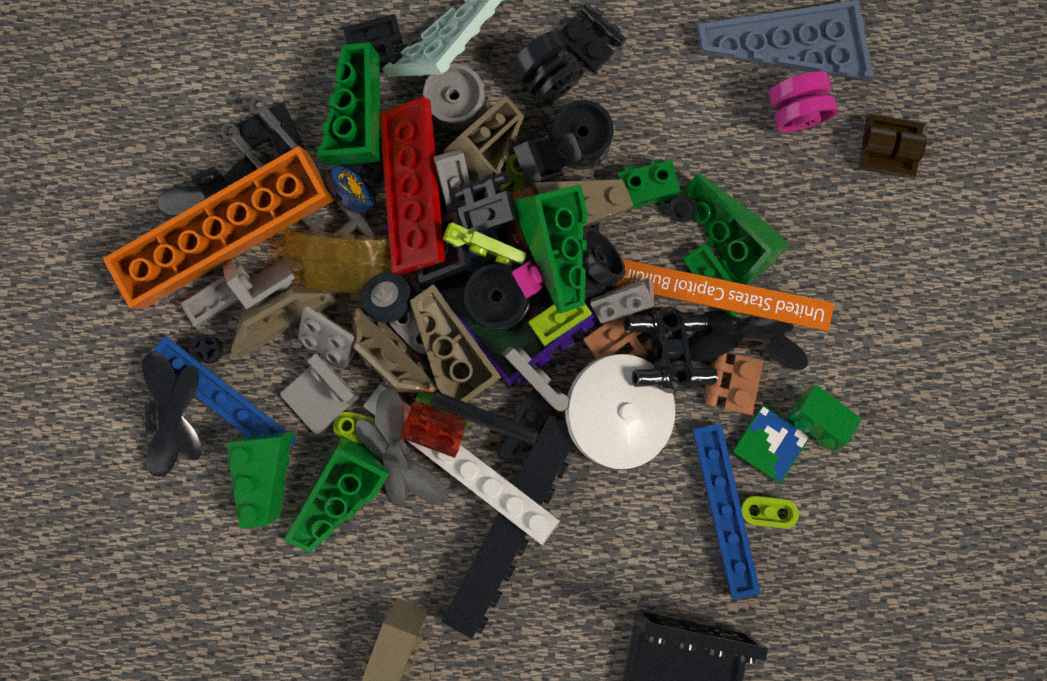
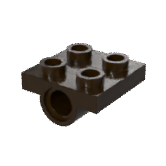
(892, 146)

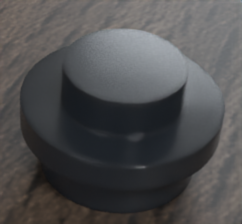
(683, 208)

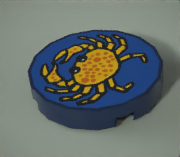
(351, 188)

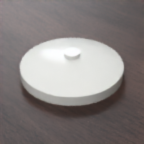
(615, 420)

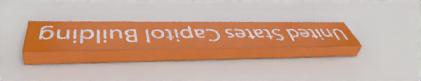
(732, 296)

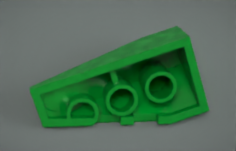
(554, 234)
(739, 236)
(342, 487)

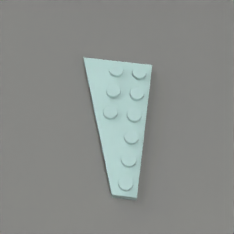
(443, 40)

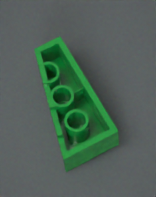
(353, 120)

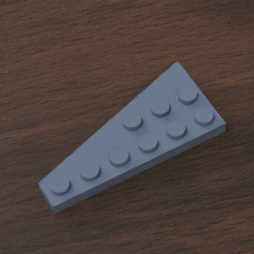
(805, 39)

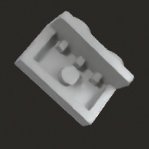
(624, 300)

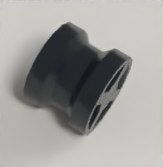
(202, 345)

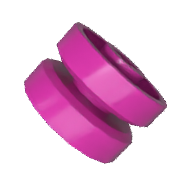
(803, 101)

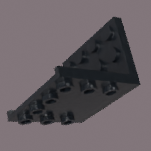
(687, 651)

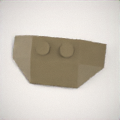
(276, 316)
(391, 355)

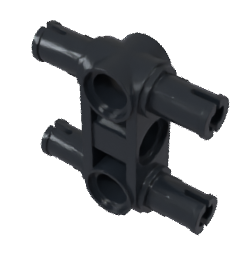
(670, 350)

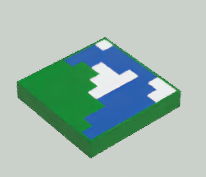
(770, 444)

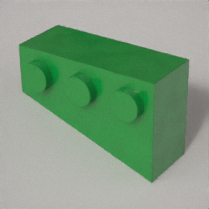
(258, 476)

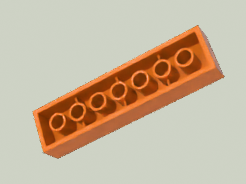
(218, 229)

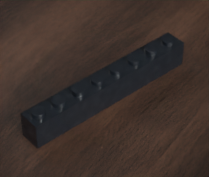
(505, 538)

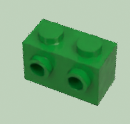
(650, 183)
(824, 418)

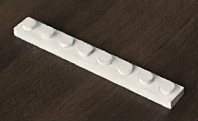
(487, 484)

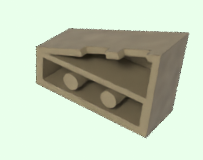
(489, 139)
(602, 197)
(396, 642)

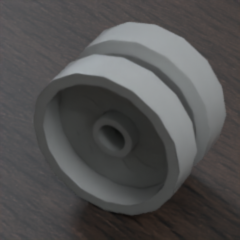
(468, 94)

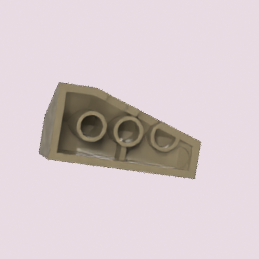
(453, 354)

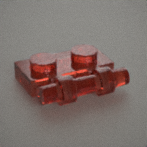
(434, 429)

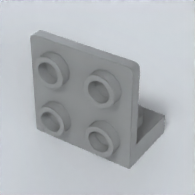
(256, 289)
(326, 337)
(319, 395)

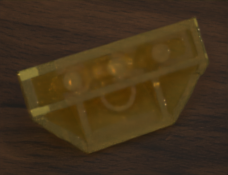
(335, 259)

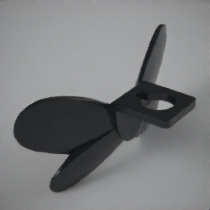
(180, 199)
(733, 332)
(171, 399)

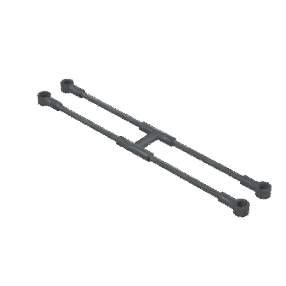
(355, 219)

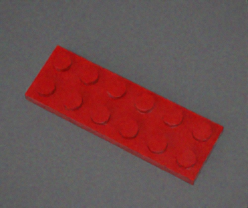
(411, 186)

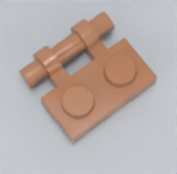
(612, 337)
(742, 384)

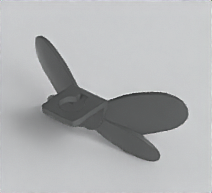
(385, 442)

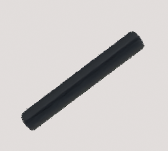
(484, 418)

